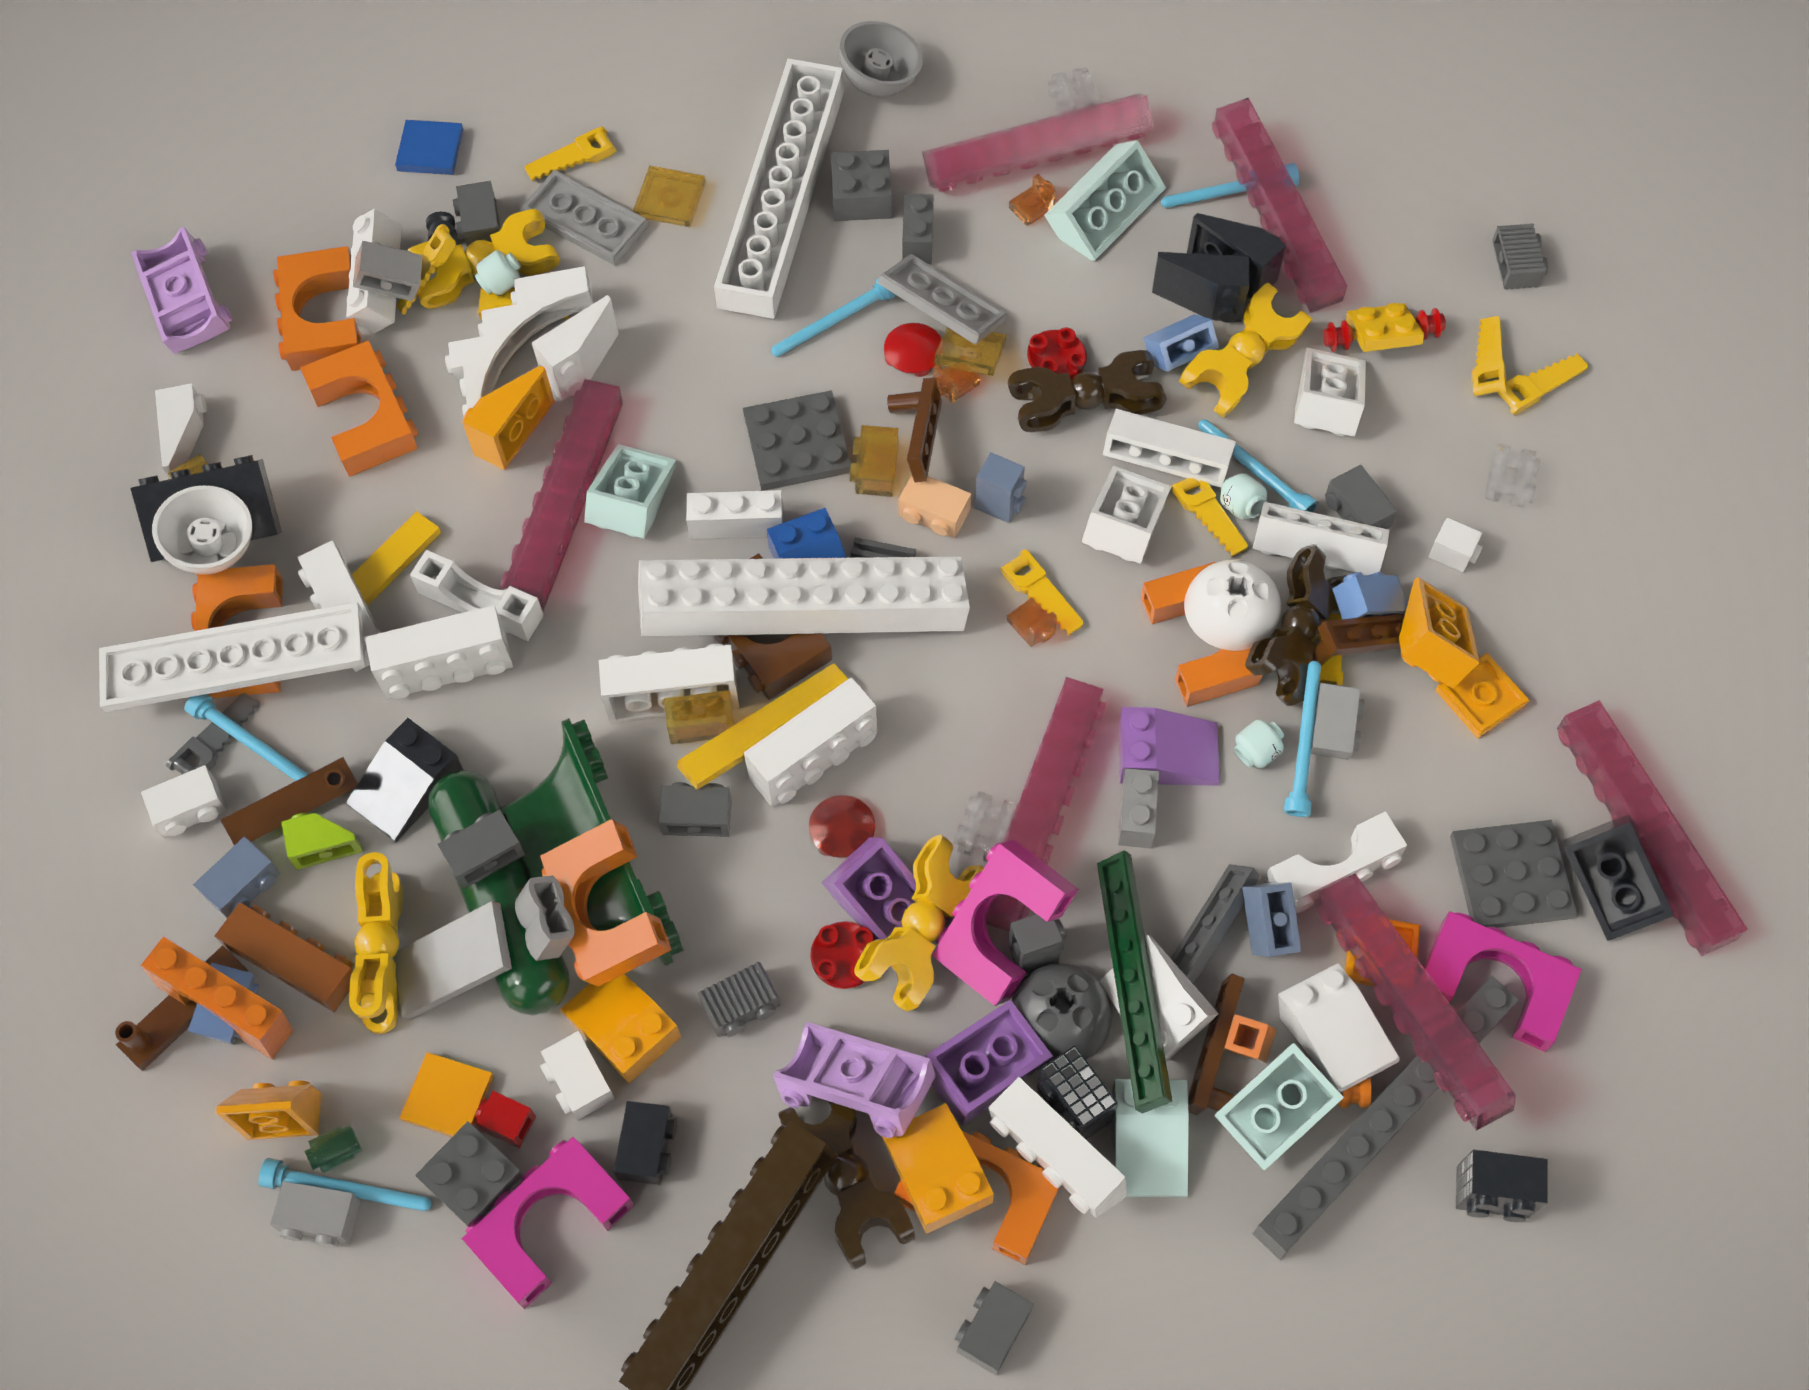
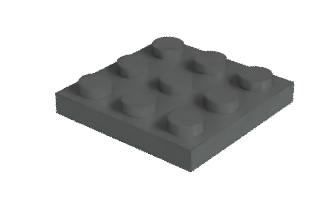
(796, 440)
(1513, 874)

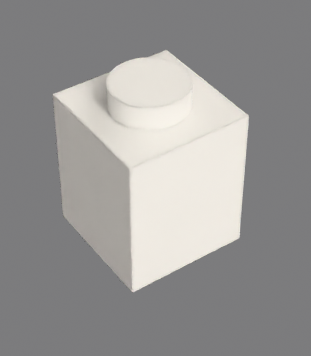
(1456, 545)

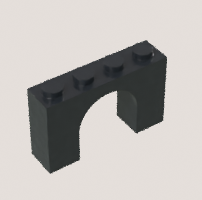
(244, 479)

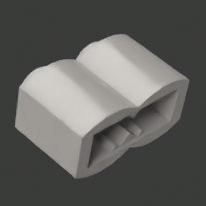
(544, 917)

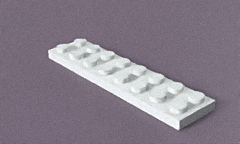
(231, 657)

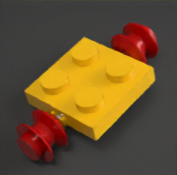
(1384, 328)

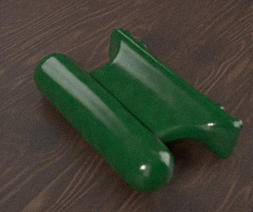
(543, 819)

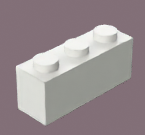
(733, 514)

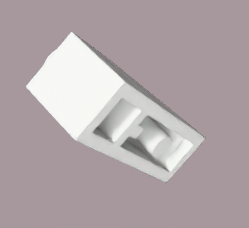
(179, 423)

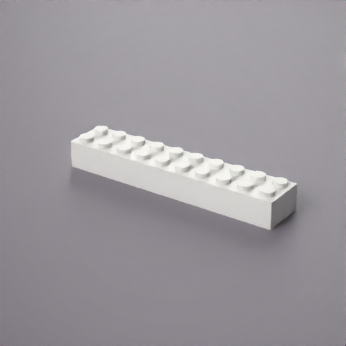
(779, 189)
(801, 596)

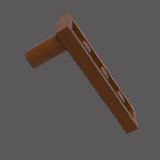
(928, 408)
(1358, 636)
(290, 800)
(165, 1022)
(1202, 1093)

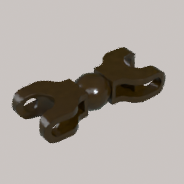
(1058, 395)
(1291, 646)
(848, 1179)

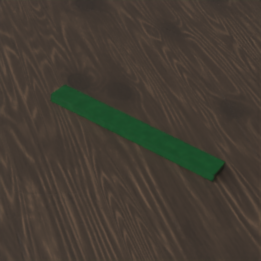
(1134, 983)

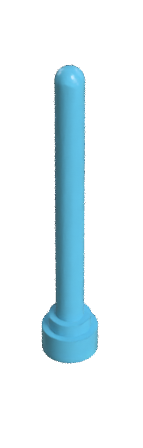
(1218, 190)
(833, 318)
(1296, 500)
(204, 708)
(1298, 801)
(275, 1172)

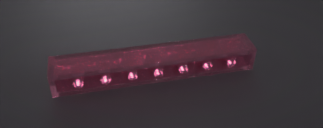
(1037, 141)
(1279, 205)
(564, 490)
(1050, 784)
(1627, 789)
(1417, 1003)

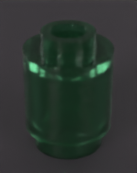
(333, 1148)

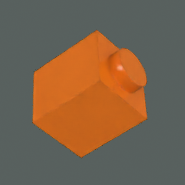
(1250, 1038)

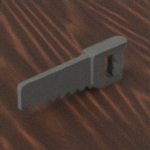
(212, 738)

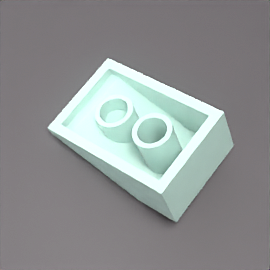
(628, 491)
(1278, 1106)
(1152, 1145)

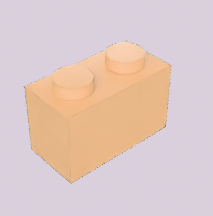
(935, 506)

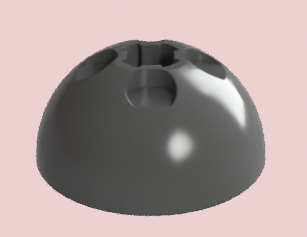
(1063, 1026)

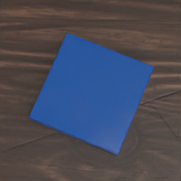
(429, 147)

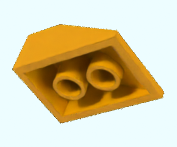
(508, 416)
(1438, 635)
(622, 1025)
(273, 1110)
(939, 1169)

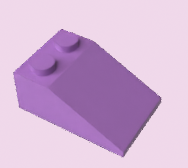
(1171, 743)
(873, 887)
(985, 1061)

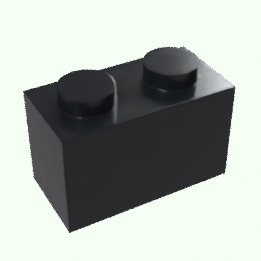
(644, 1143)

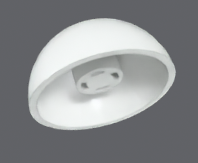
(202, 529)
(1234, 618)

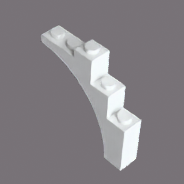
(505, 329)

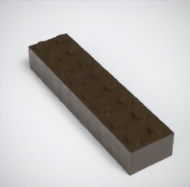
(730, 1263)

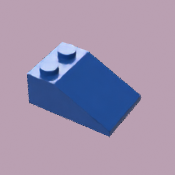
(806, 537)

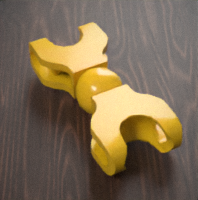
(461, 264)
(1246, 349)
(376, 944)
(910, 946)

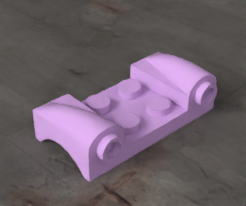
(181, 293)
(856, 1075)

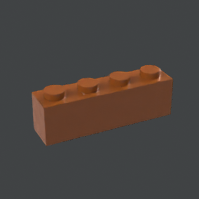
(287, 956)

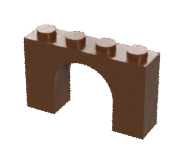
(778, 664)

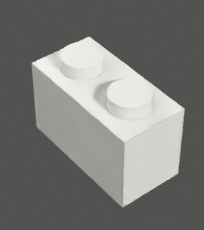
(184, 802)
(577, 1076)

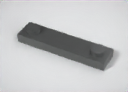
(1213, 921)

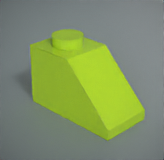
(316, 840)

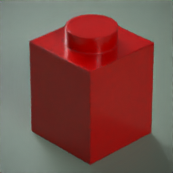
(505, 1119)

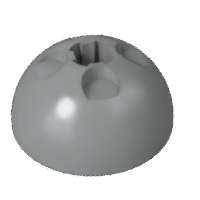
(879, 58)

